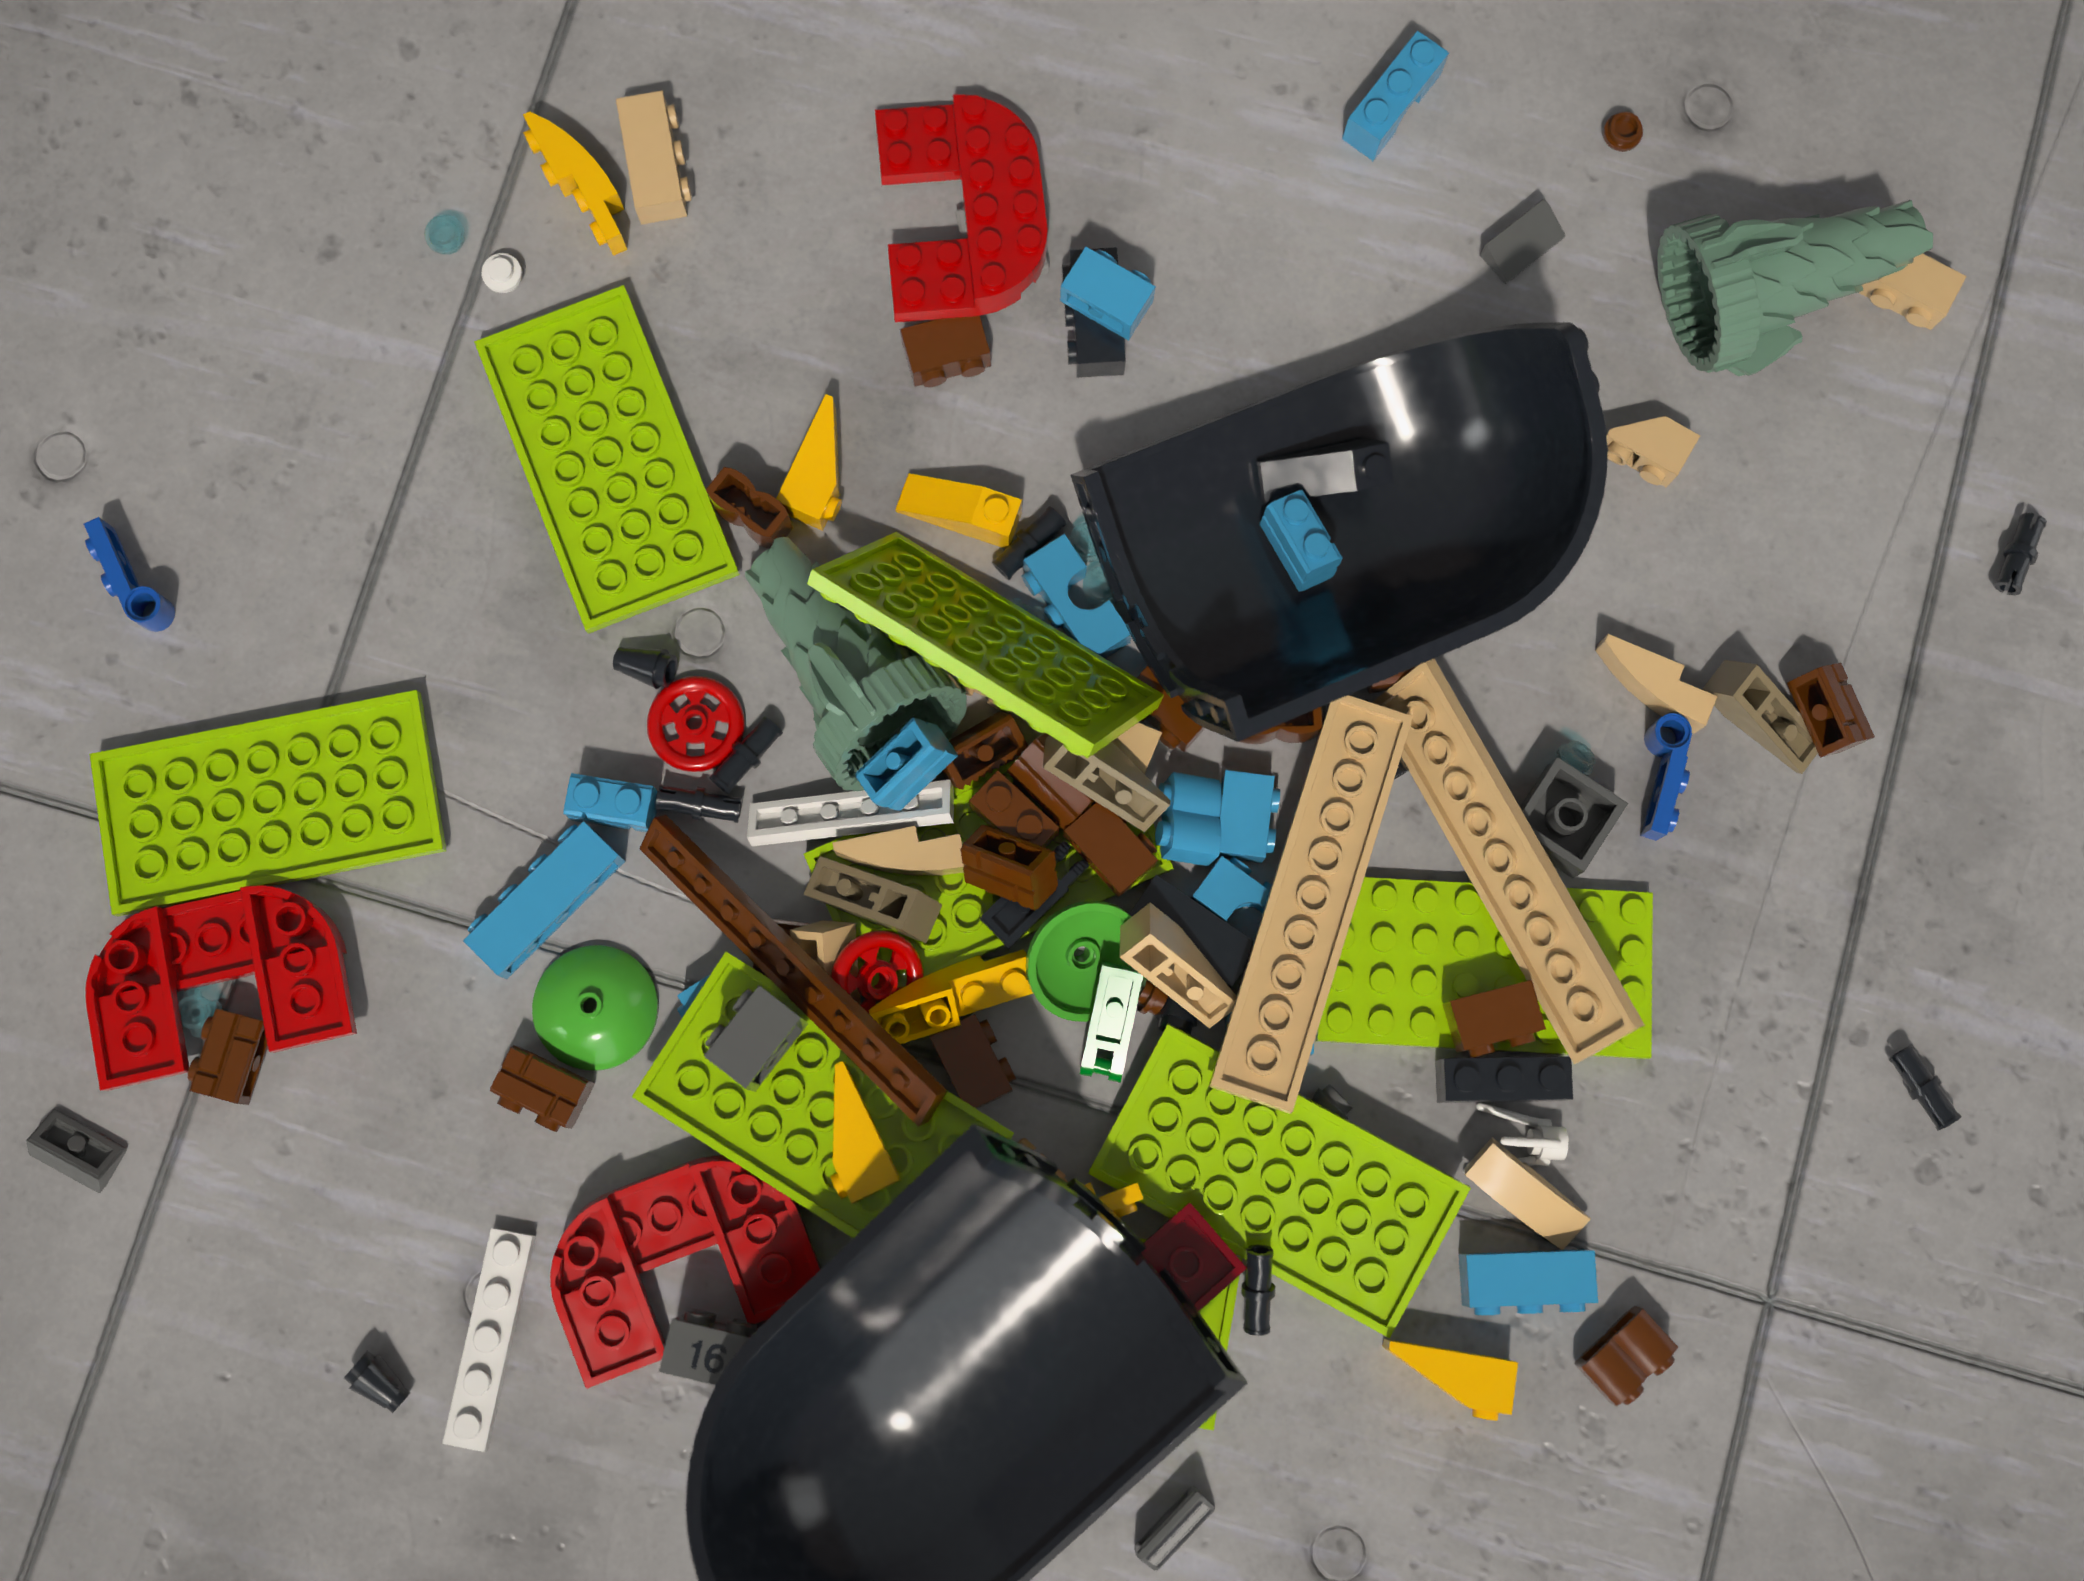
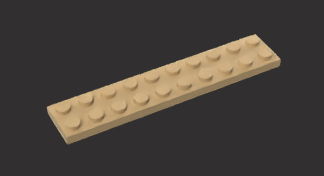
(1509, 867)
(1311, 903)

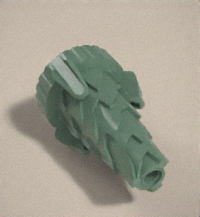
(1743, 283)
(848, 669)

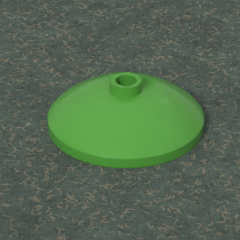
(1068, 982)
(623, 1014)

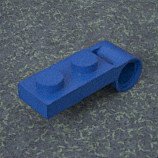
(121, 581)
(1671, 775)

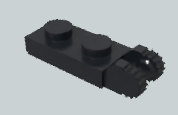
(1011, 921)

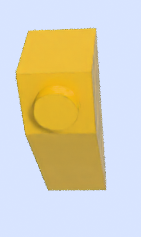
(812, 482)
(962, 508)
(858, 1149)
(1469, 1378)

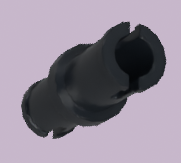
(1029, 542)
(2020, 554)
(746, 755)
(698, 803)
(1925, 1087)
(1258, 1290)

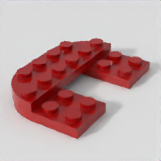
(1001, 200)
(209, 941)
(657, 1222)

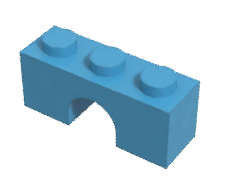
(1389, 99)
(1052, 574)
(1231, 888)

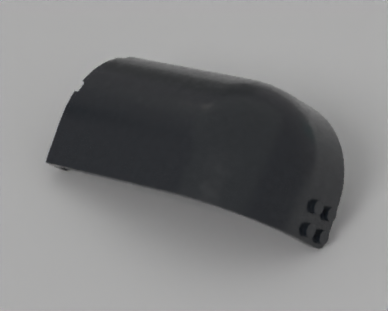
(1485, 518)
(952, 1388)

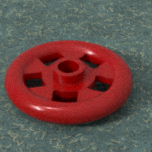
(662, 714)
(866, 947)

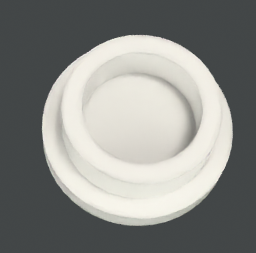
(501, 273)

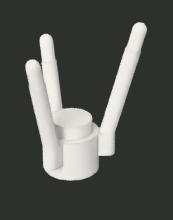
(1543, 1142)

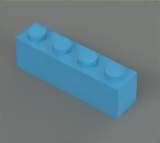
(543, 900)

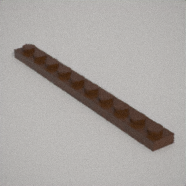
(793, 971)

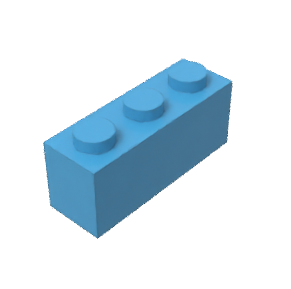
(1528, 1280)

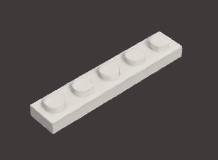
(845, 815)
(489, 1340)

